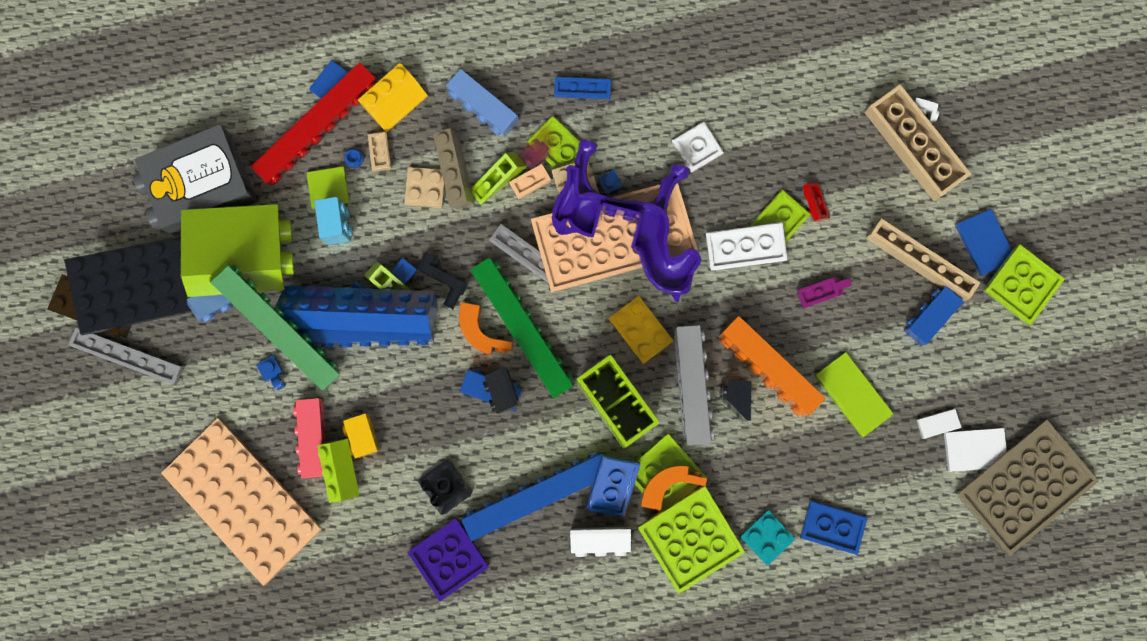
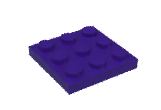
(448, 559)

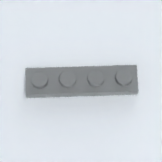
(519, 250)

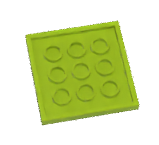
(691, 539)

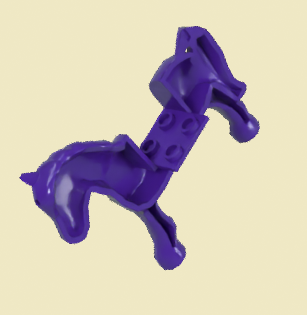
(582, 208)

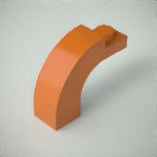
(469, 322)
(660, 482)

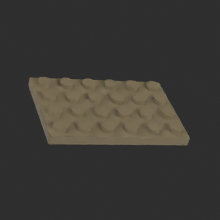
(1027, 487)

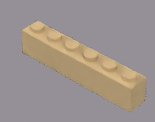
(922, 259)

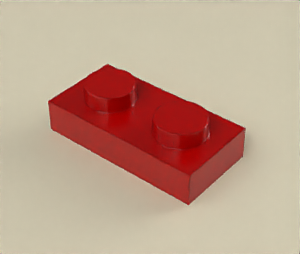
(816, 202)

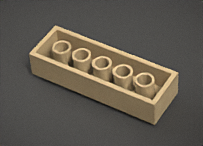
(917, 142)

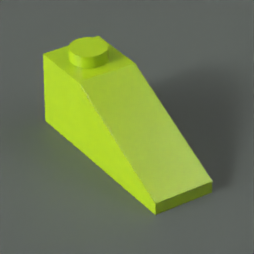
(498, 176)
(383, 278)

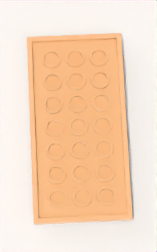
(583, 259)
(241, 501)

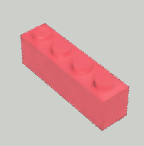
(310, 433)

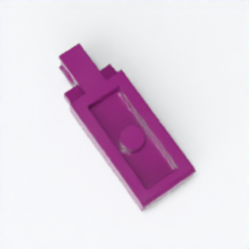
(822, 291)

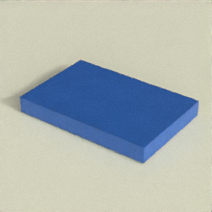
(984, 241)
(613, 485)
(833, 527)

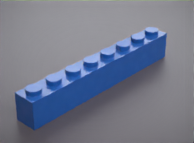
(346, 338)
(531, 498)

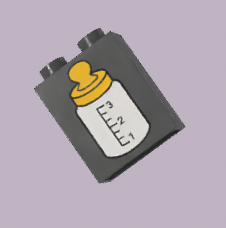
(193, 175)

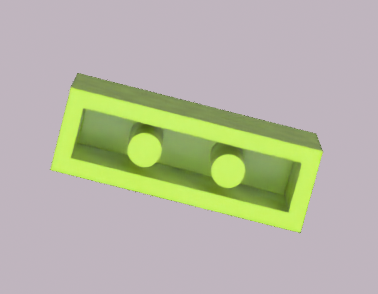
(338, 470)

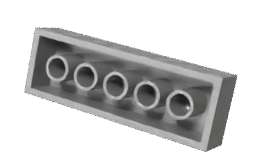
(692, 385)

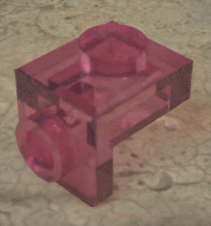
(535, 154)

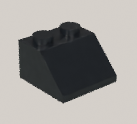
(501, 390)
(737, 398)

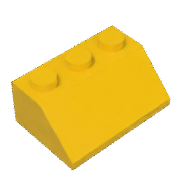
(392, 97)

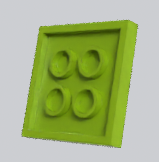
(1023, 284)
(662, 456)

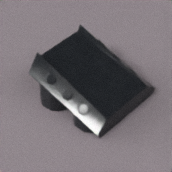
(445, 487)

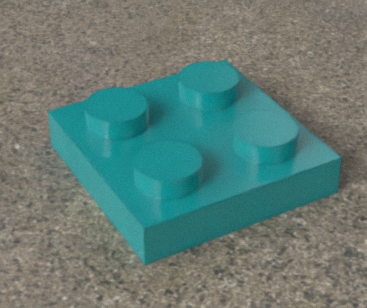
(767, 537)

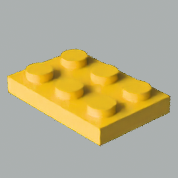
(640, 330)

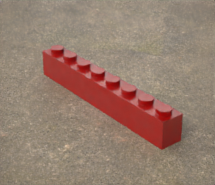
(314, 125)

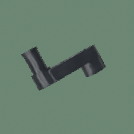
(428, 267)

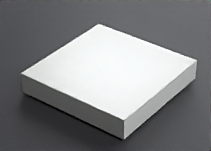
(697, 147)

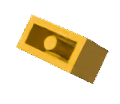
(361, 435)

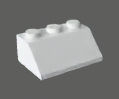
(600, 541)

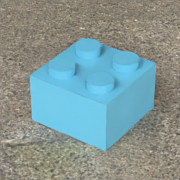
(333, 221)

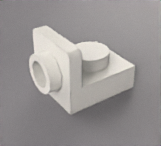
(928, 108)

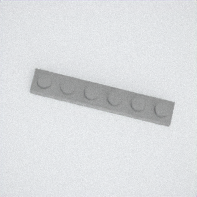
(126, 356)

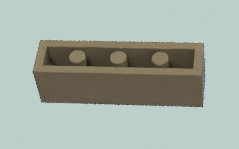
(453, 169)

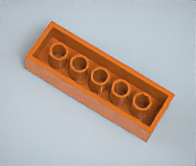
(771, 367)

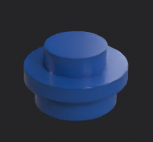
(353, 158)

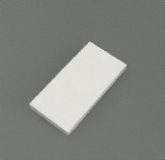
(746, 246)

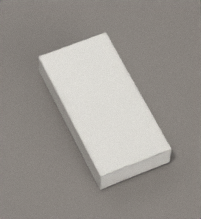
(938, 423)

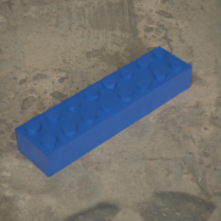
(359, 309)

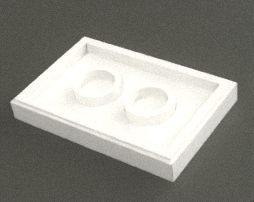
(974, 448)

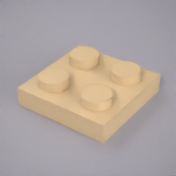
(424, 187)

